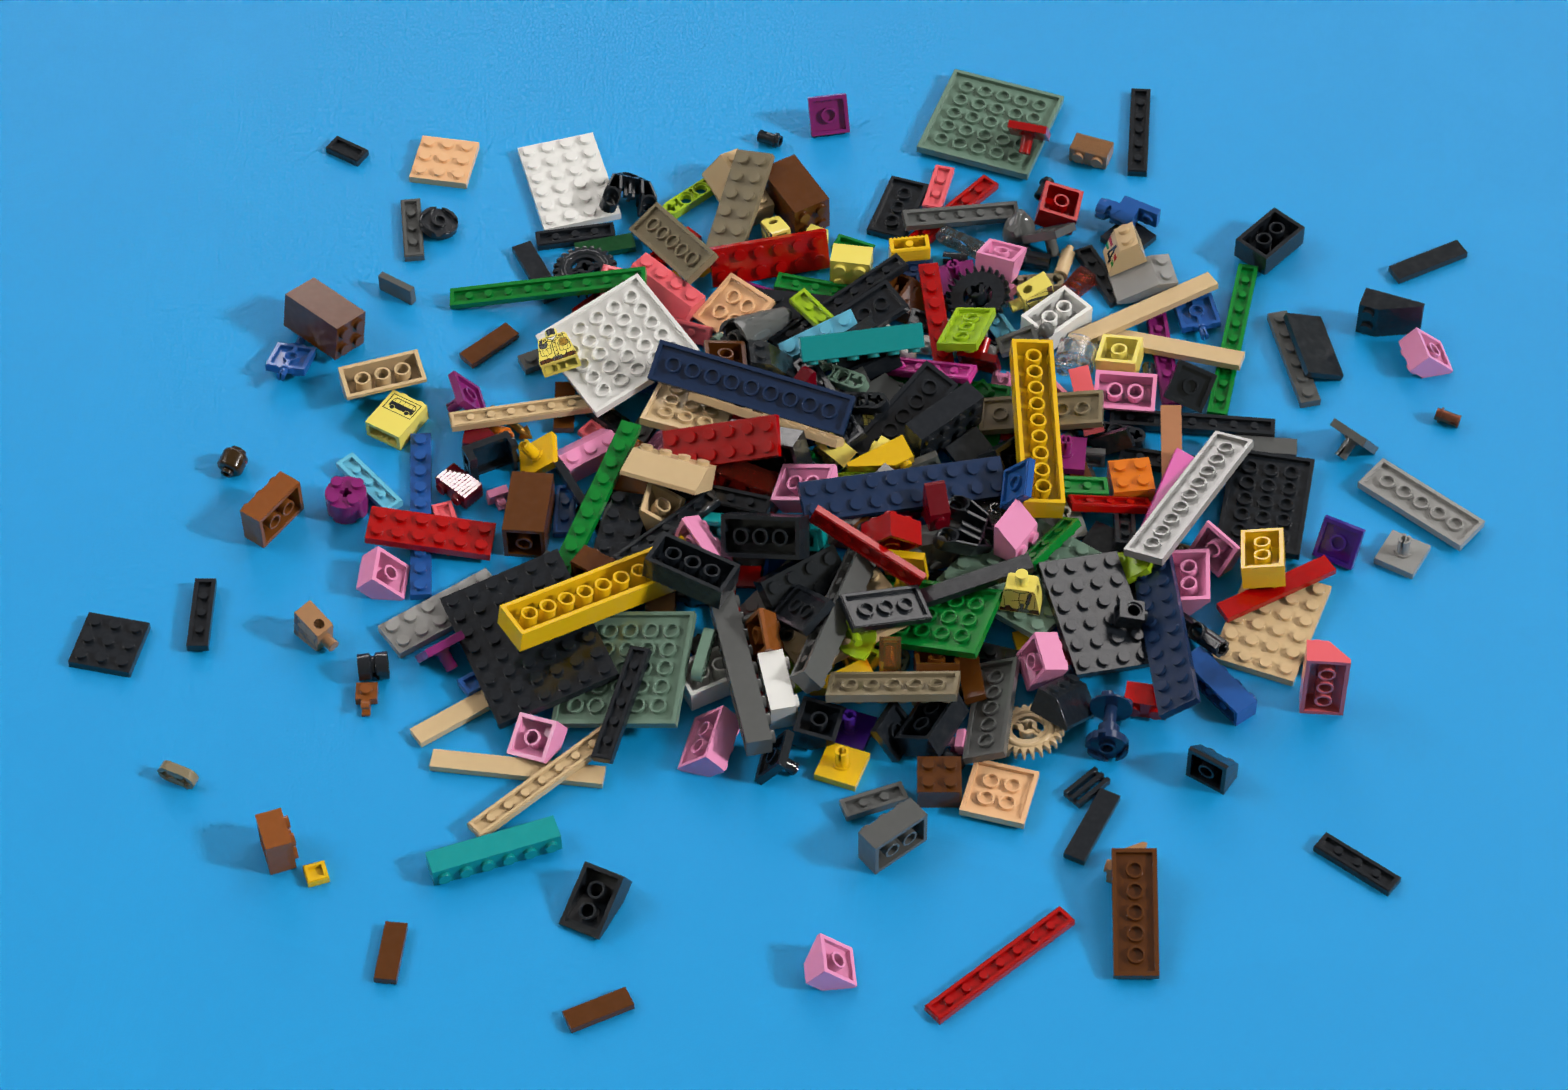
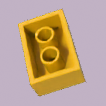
(1263, 558)

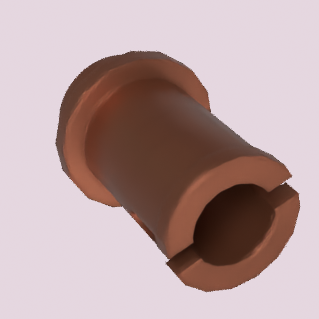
(1447, 417)

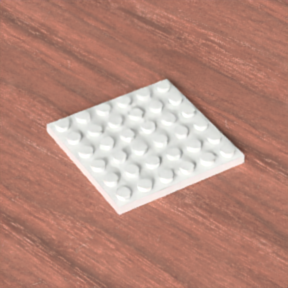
(617, 343)

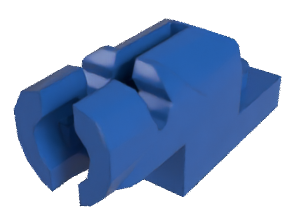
(1127, 211)

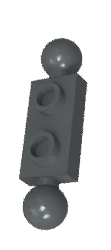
(1003, 345)

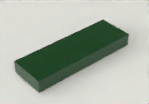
(614, 244)

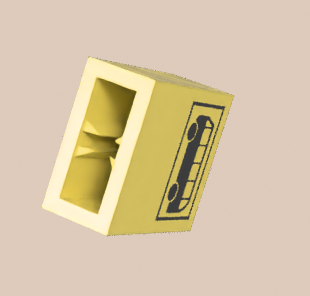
(396, 419)

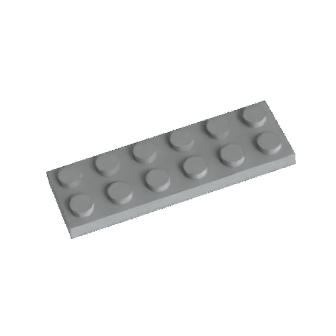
(1421, 504)
(424, 621)

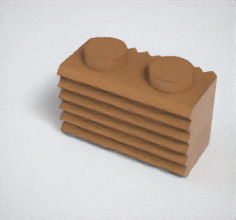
(1091, 151)

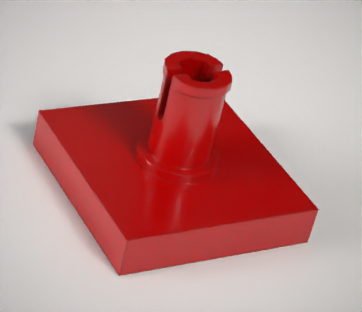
(1028, 133)
(984, 361)

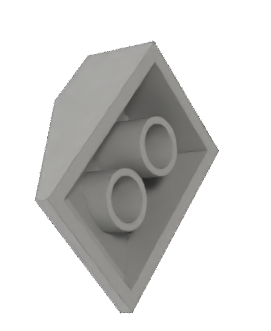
(1144, 280)

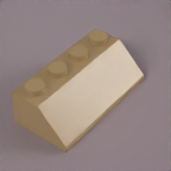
(716, 178)
(381, 374)
(669, 470)

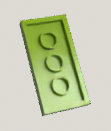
(966, 329)

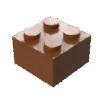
(277, 840)

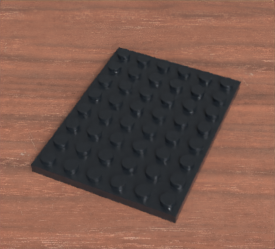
(536, 676)

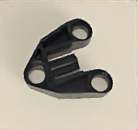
(630, 185)
(972, 532)

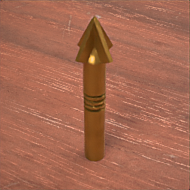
(523, 431)

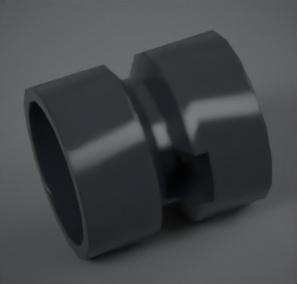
(373, 666)

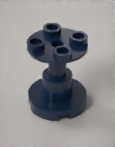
(1108, 740)

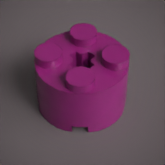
(346, 499)

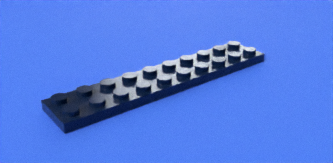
(751, 387)
(900, 488)
(1167, 641)

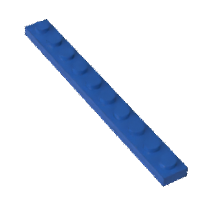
(420, 502)

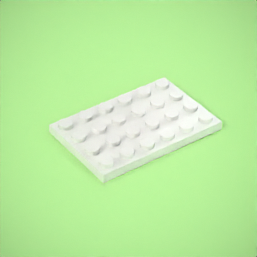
(567, 181)

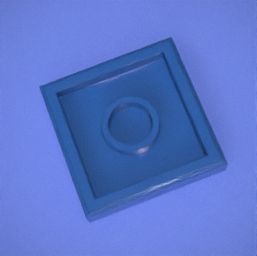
(1017, 483)

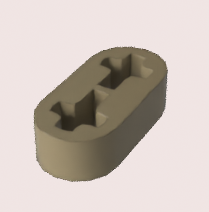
(178, 774)

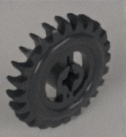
(584, 258)
(977, 286)

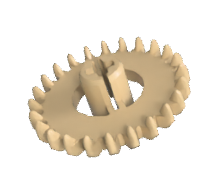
(1032, 738)

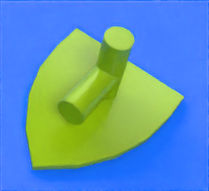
(860, 644)

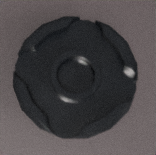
(438, 223)

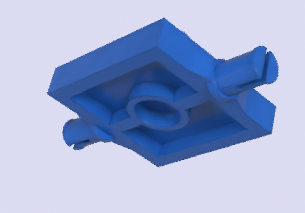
(1198, 315)
(291, 359)

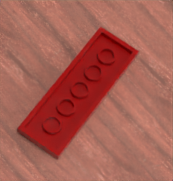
(771, 255)
(728, 441)
(430, 533)

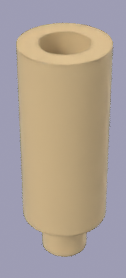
(1065, 261)

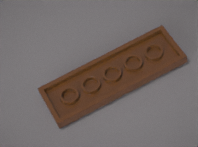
(1135, 913)

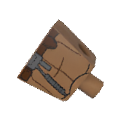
(314, 627)

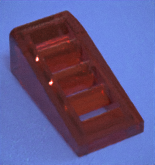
(1083, 277)

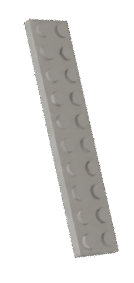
(1188, 498)

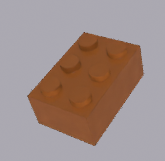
(271, 509)

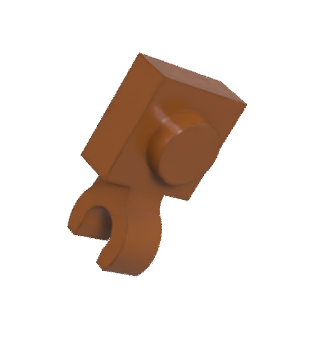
(366, 695)

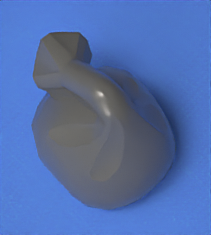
(1016, 226)

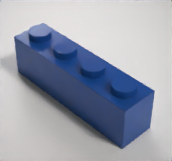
(1222, 687)

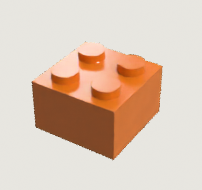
(1131, 478)

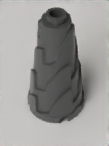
(756, 325)

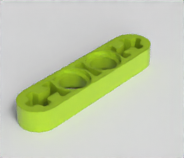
(691, 194)

